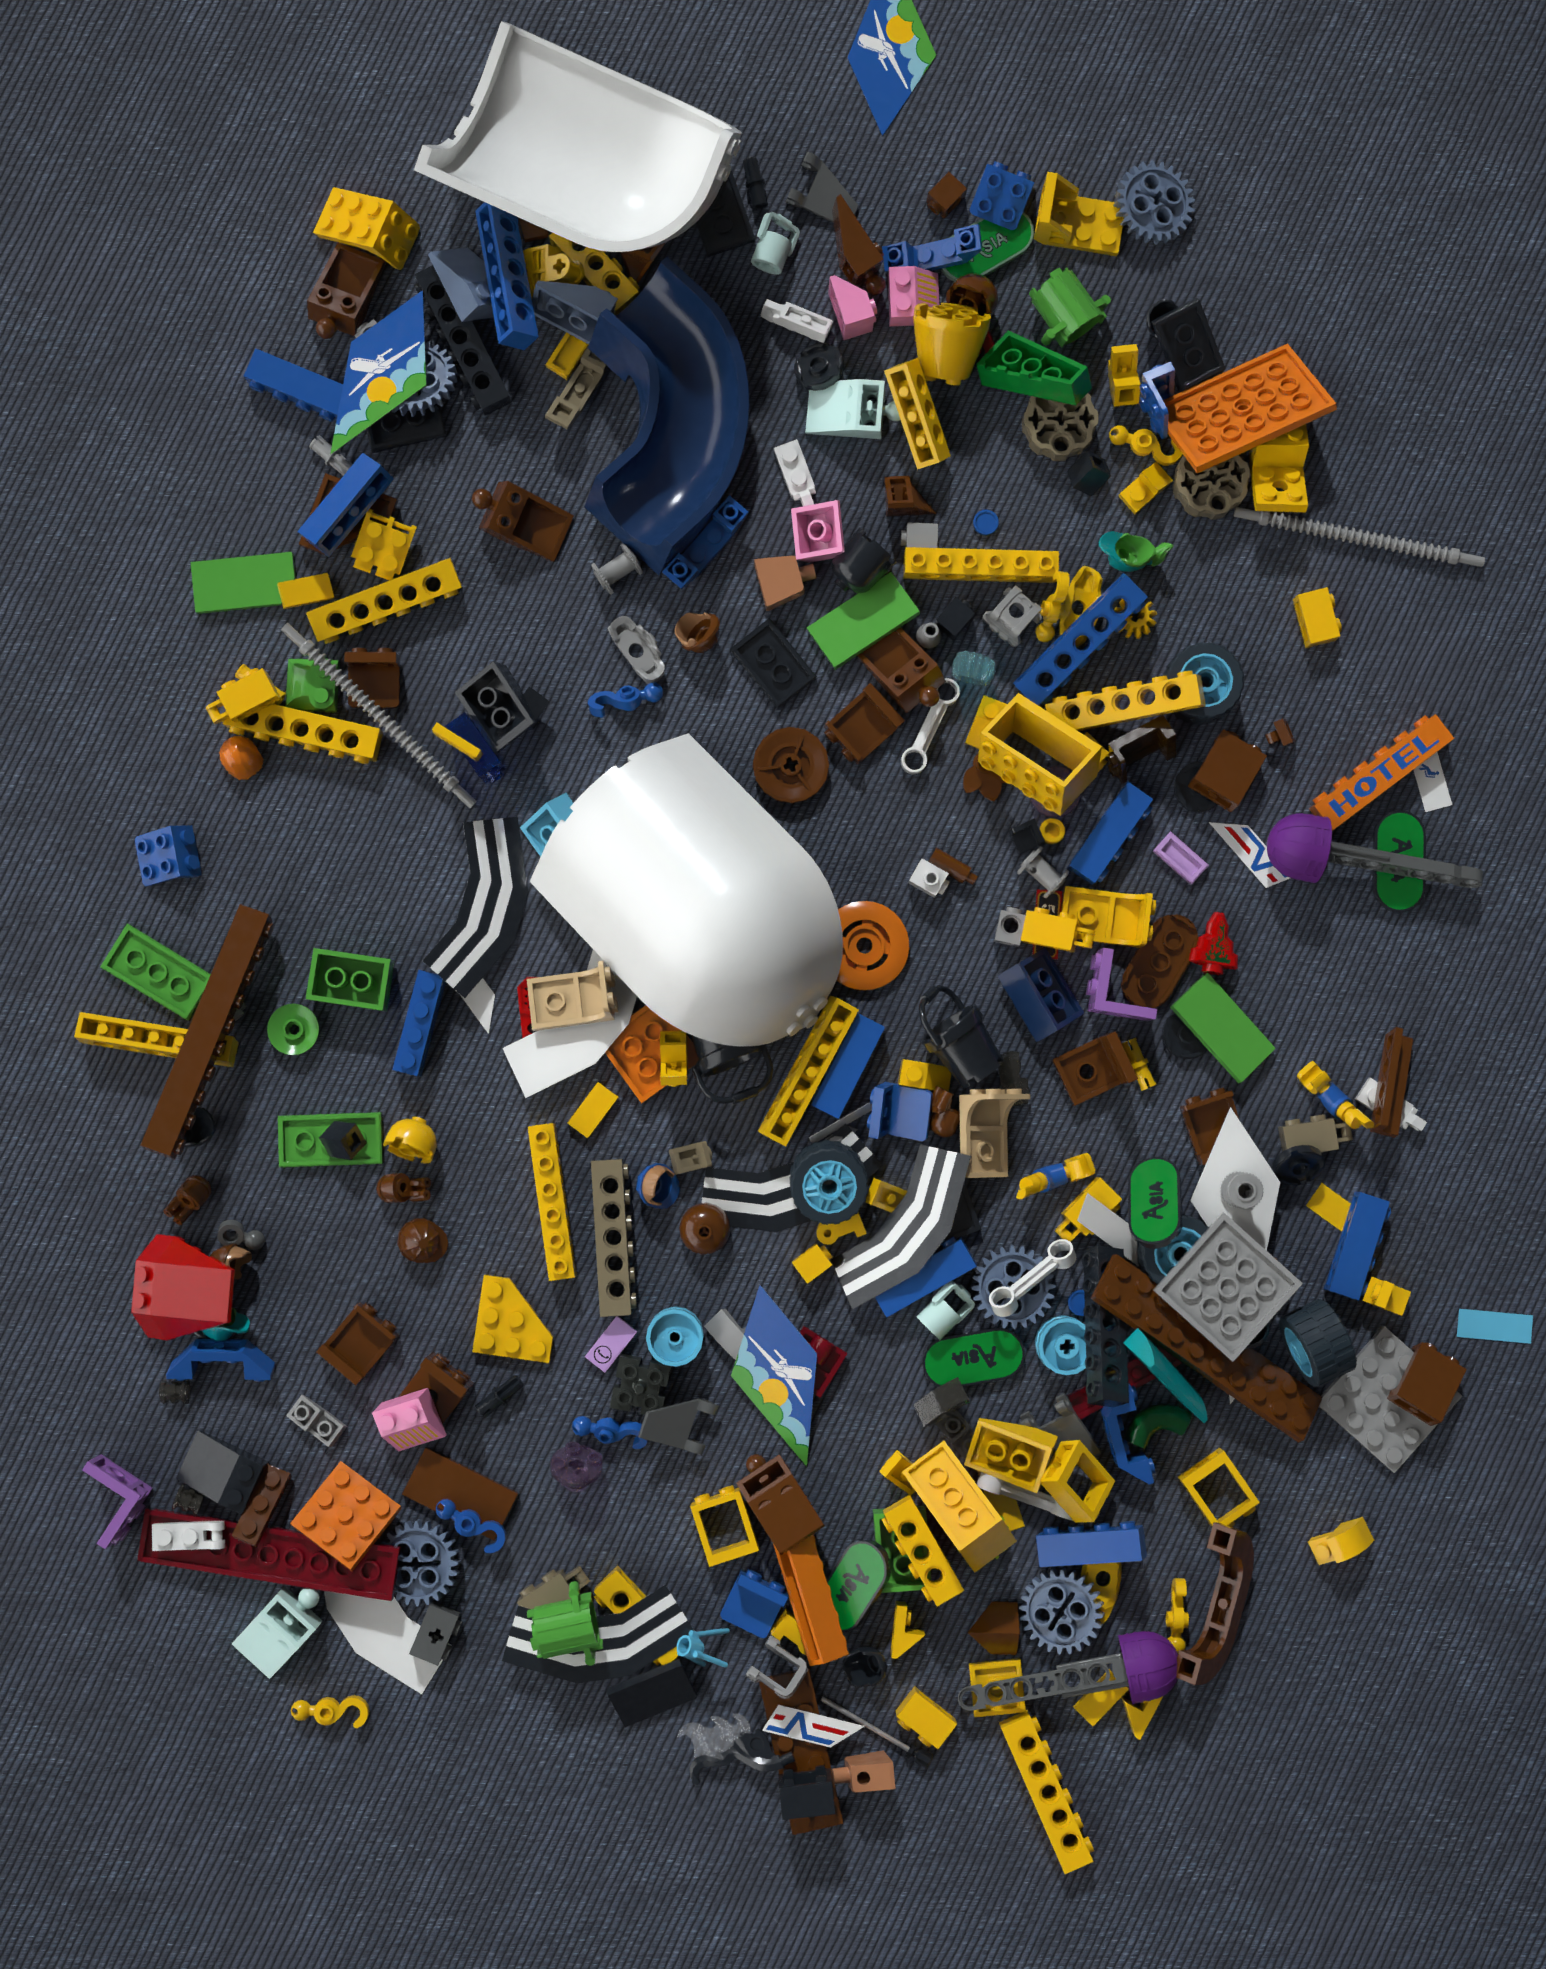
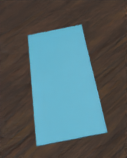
(1495, 1326)

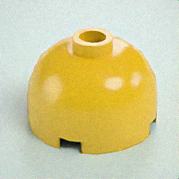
(412, 1139)

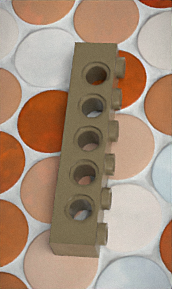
(608, 1303)

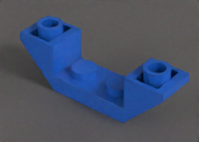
(936, 254)
(708, 544)
(256, 1363)
(1136, 1463)

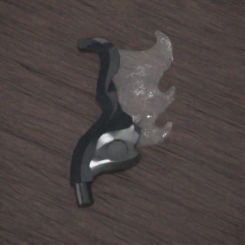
(728, 1742)

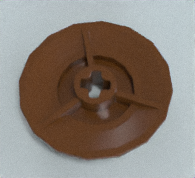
(799, 747)

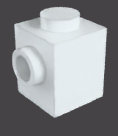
(929, 878)

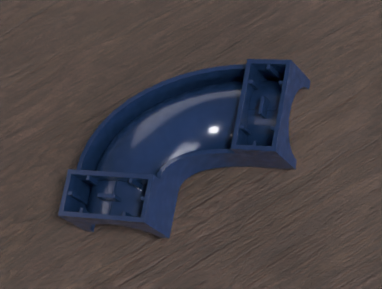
(689, 419)

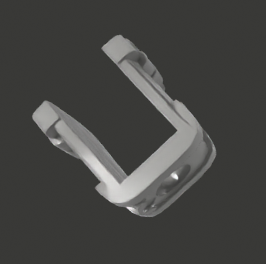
(1007, 626)
(756, 1676)

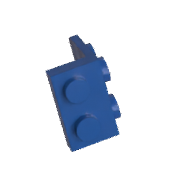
(1002, 196)
(1156, 387)
(167, 854)
(900, 1111)
(754, 1603)

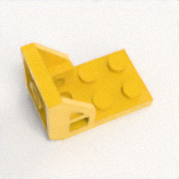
(1076, 221)

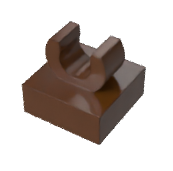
(1281, 733)

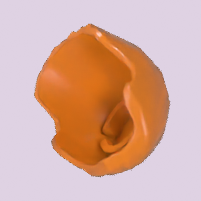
(240, 757)

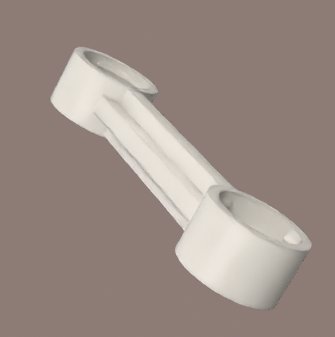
(929, 729)
(1032, 1278)
(1015, 1492)

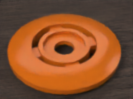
(887, 937)

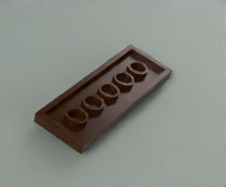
(806, 1754)

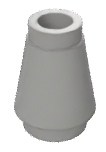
(926, 640)

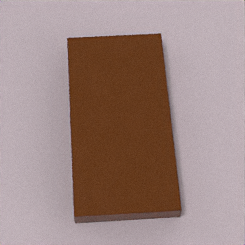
(443, 1478)

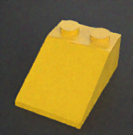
(1011, 1452)

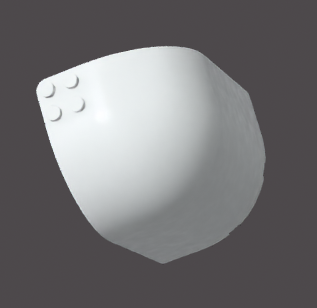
(583, 148)
(696, 897)

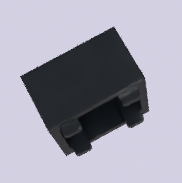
(806, 1793)

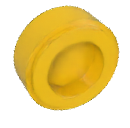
(1052, 830)

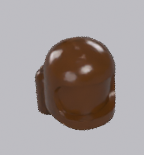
(944, 1118)
(399, 1188)
(188, 1197)

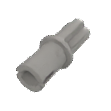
(336, 460)

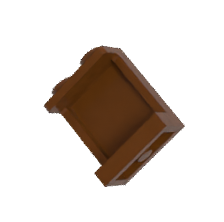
(863, 725)
(1228, 770)
(1205, 1120)
(358, 1342)
(1428, 1384)

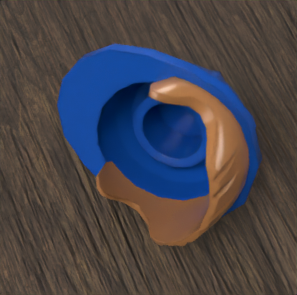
(658, 1186)

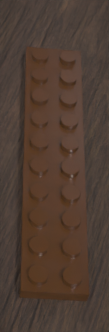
(1248, 1379)

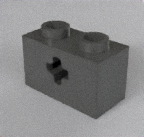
(425, 1645)

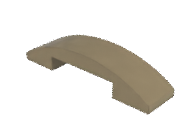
(578, 391)

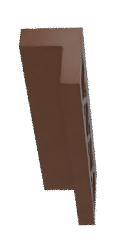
(1391, 1083)

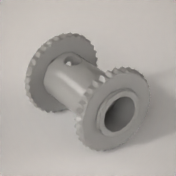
(616, 568)
(1043, 872)
(1252, 1194)

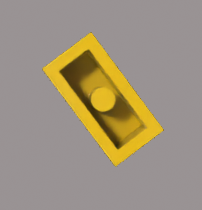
(1317, 617)
(925, 1718)

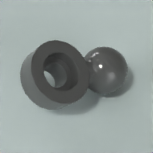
(253, 1239)

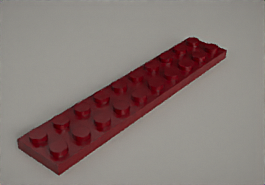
(279, 1558)

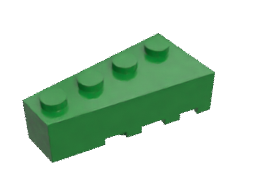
(1033, 370)

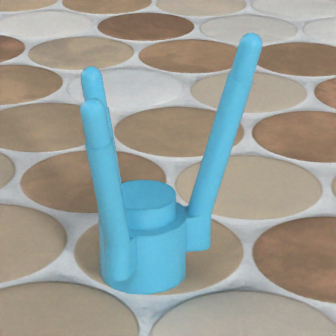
(692, 1647)

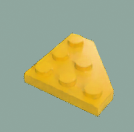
(509, 1324)

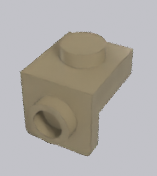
(690, 1157)

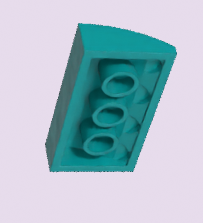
(1166, 1373)

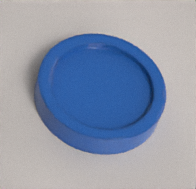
(985, 522)
(1076, 1302)

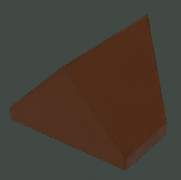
(639, 261)
(904, 498)
(998, 1628)

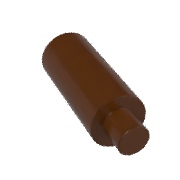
(955, 868)

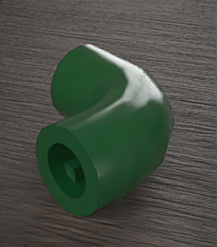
(1154, 1419)

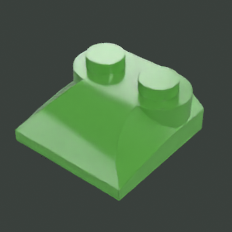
(310, 688)

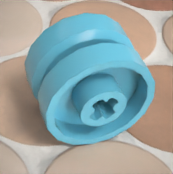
(659, 1333)
(1048, 1341)

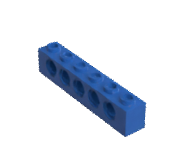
(507, 277)
(1083, 625)

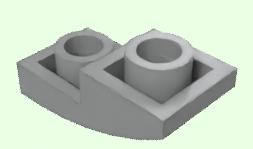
(726, 1332)
(316, 1420)

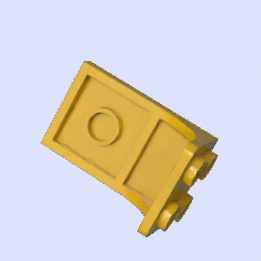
(368, 224)
(1112, 915)

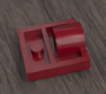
(828, 1359)

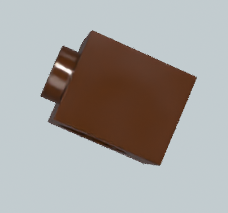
(946, 195)

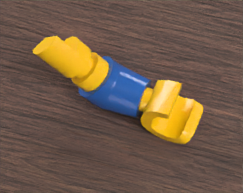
(1332, 1097)
(1056, 1175)

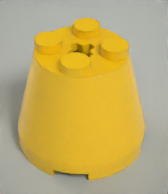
(948, 340)

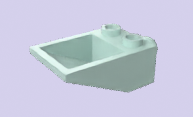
(845, 409)
(278, 1630)

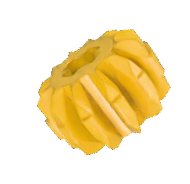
(1141, 624)

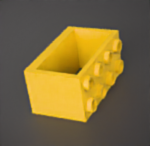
(1048, 735)
(959, 1506)

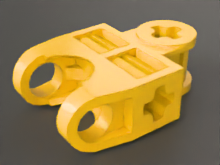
(550, 265)

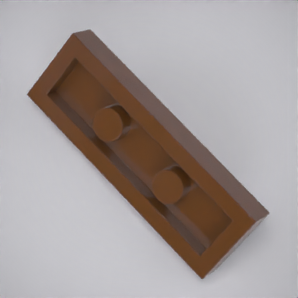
(261, 1505)

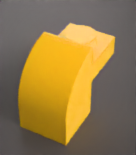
(1123, 375)
(673, 1058)
(1386, 1296)
(1343, 1543)

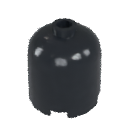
(861, 563)

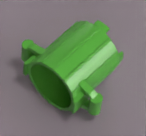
(1067, 307)
(566, 1627)

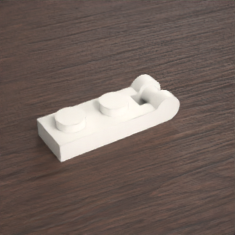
(187, 1535)

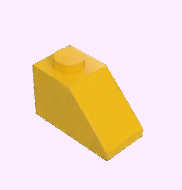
(923, 1075)

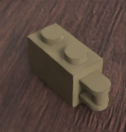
(1317, 1133)
(552, 1589)

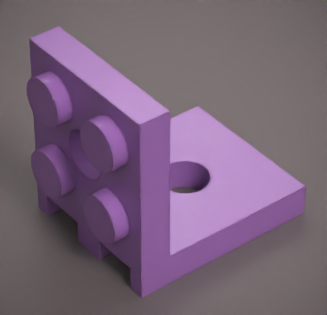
(1098, 988)
(125, 1485)

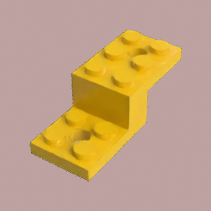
(1280, 465)

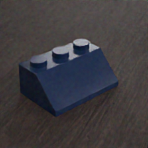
(1040, 994)

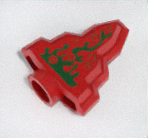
(1215, 948)

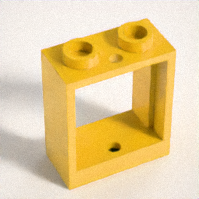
(1203, 1469)
(1058, 1472)
(731, 1551)

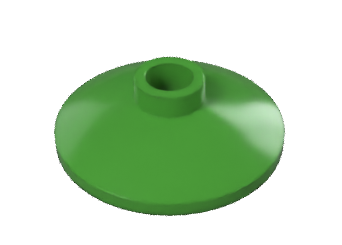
(280, 1029)

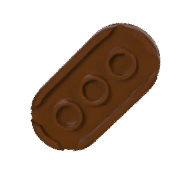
(1159, 963)

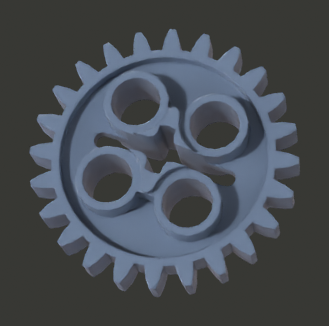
(1163, 184)
(439, 380)
(996, 1270)
(417, 1539)
(1081, 1624)

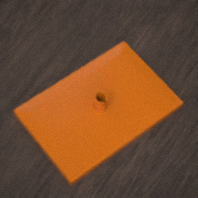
(1245, 408)

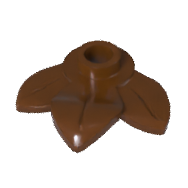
(982, 779)

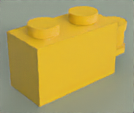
(244, 697)
(1055, 931)
(1098, 1190)

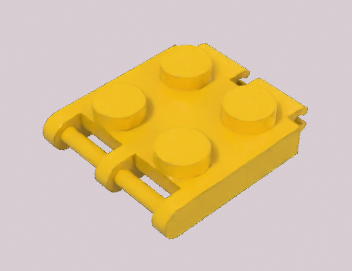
(382, 546)

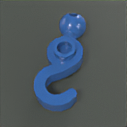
(626, 698)
(608, 1430)
(469, 1524)

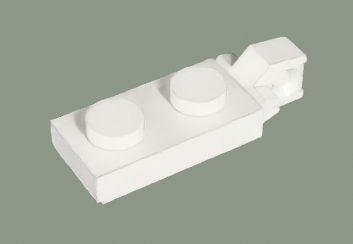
(797, 320)
(795, 472)
(1367, 1098)

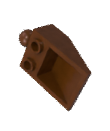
(856, 252)
(344, 291)
(528, 521)
(904, 670)
(779, 1502)

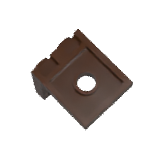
(1109, 1067)
(444, 1379)

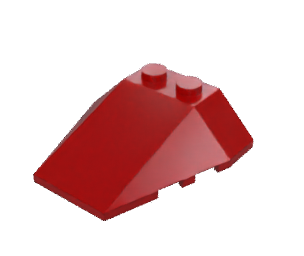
(180, 1289)

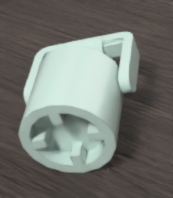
(773, 247)
(940, 1316)

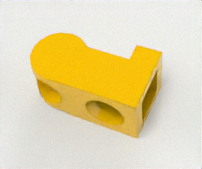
(829, 1233)
(787, 1626)

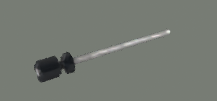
(921, 1756)

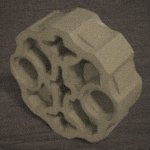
(1046, 413)
(1229, 495)

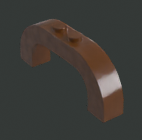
(1234, 1577)

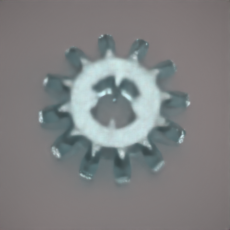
(973, 668)

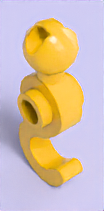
(1143, 443)
(1052, 607)
(1177, 1618)
(329, 1710)

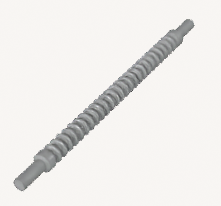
(1452, 556)
(307, 648)

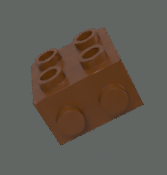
(375, 674)

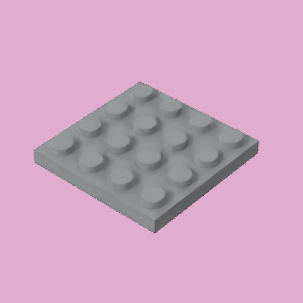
(1227, 1286)
(1362, 1407)

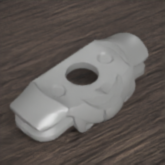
(626, 633)

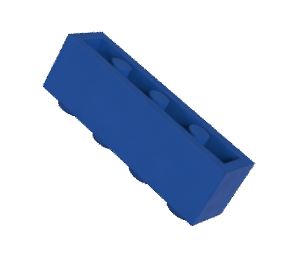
(294, 383)
(345, 504)
(1109, 834)
(419, 1023)
(847, 1066)
(1357, 1245)
(941, 1268)
(1091, 1545)

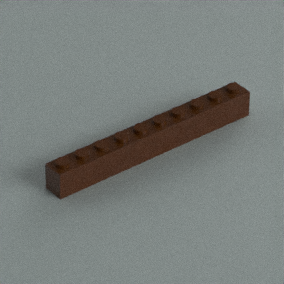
(207, 1032)

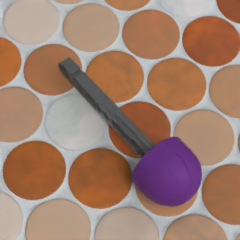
(1303, 846)
(1144, 1665)

